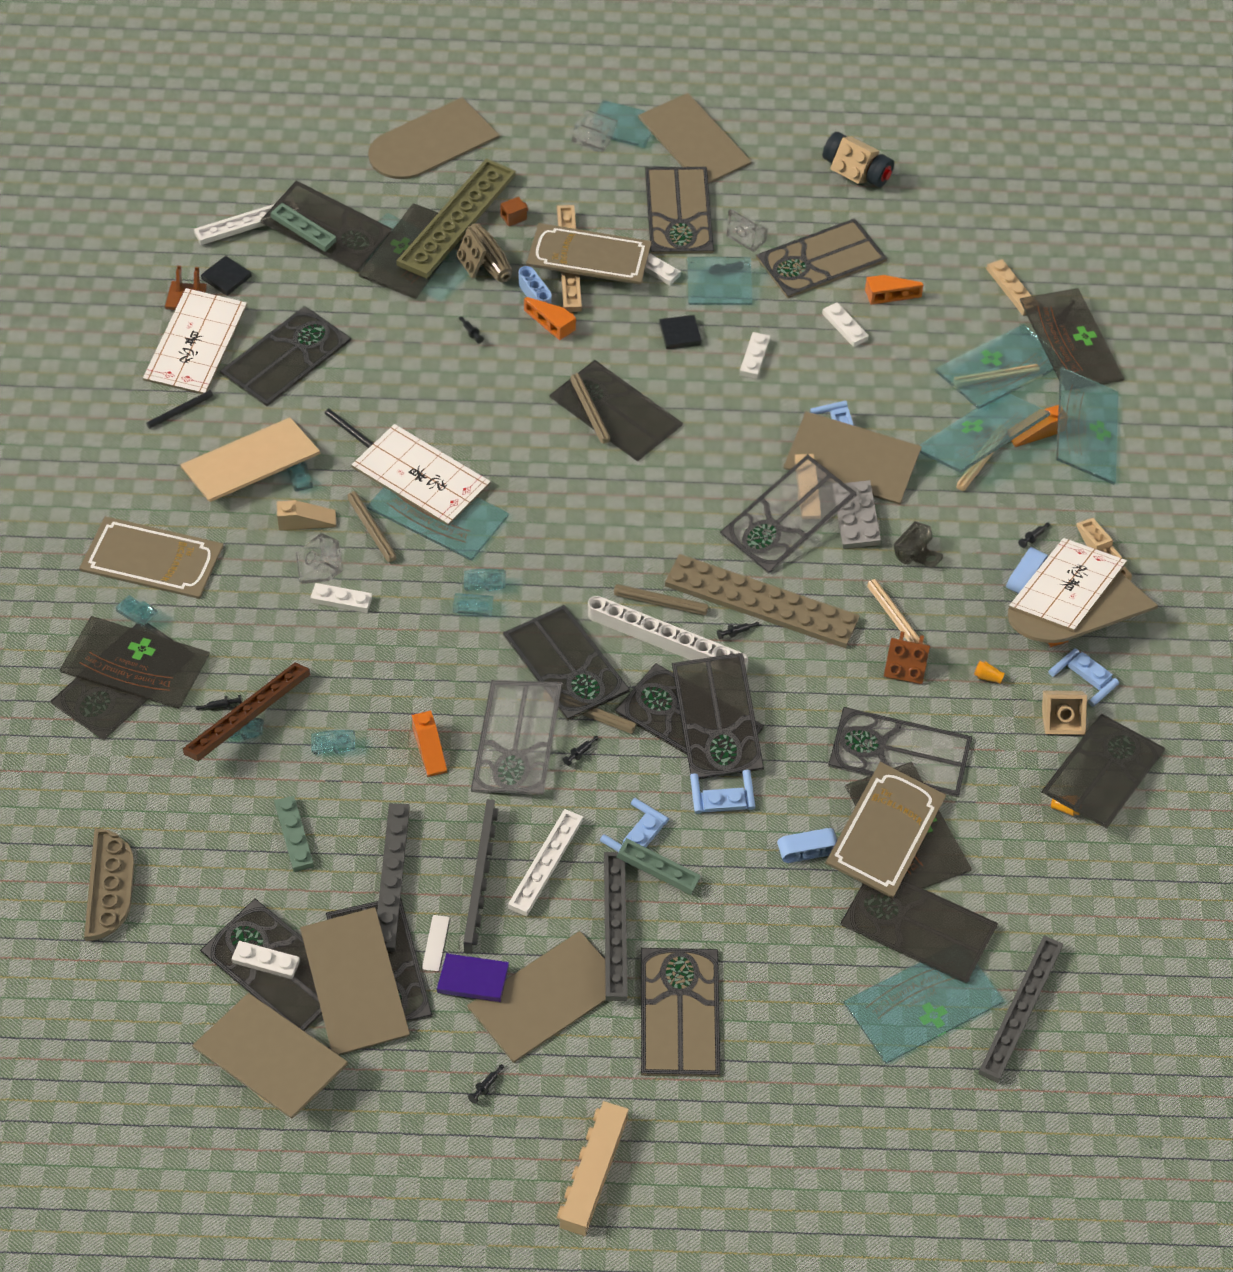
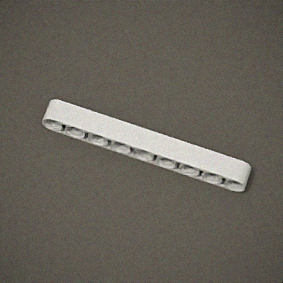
(655, 631)

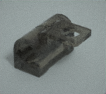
(913, 545)

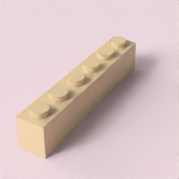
(593, 1169)

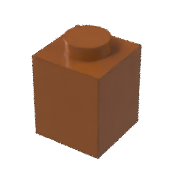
(513, 211)

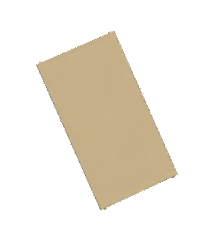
(250, 459)

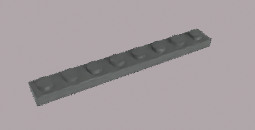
(392, 872)
(480, 882)
(615, 928)
(1020, 1009)

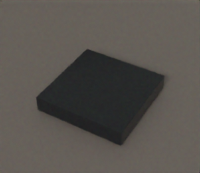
(226, 275)
(680, 332)

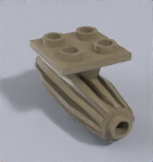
(481, 249)

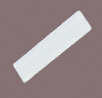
(435, 943)

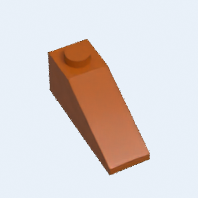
(889, 289)
(551, 317)
(1043, 429)
(428, 743)

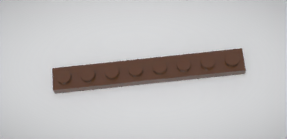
(246, 711)

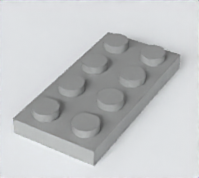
(858, 518)

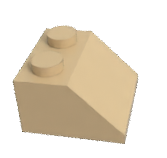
(1064, 712)

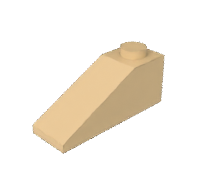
(302, 515)

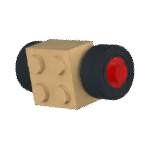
(857, 160)

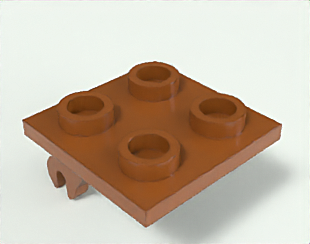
(177, 288)
(907, 659)

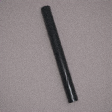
(179, 409)
(346, 426)

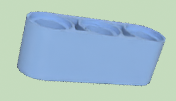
(533, 285)
(1026, 569)
(807, 845)

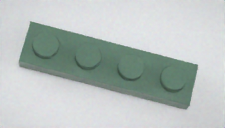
(303, 227)
(293, 833)
(658, 866)

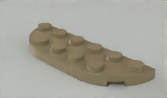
(108, 885)

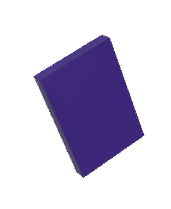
(473, 977)

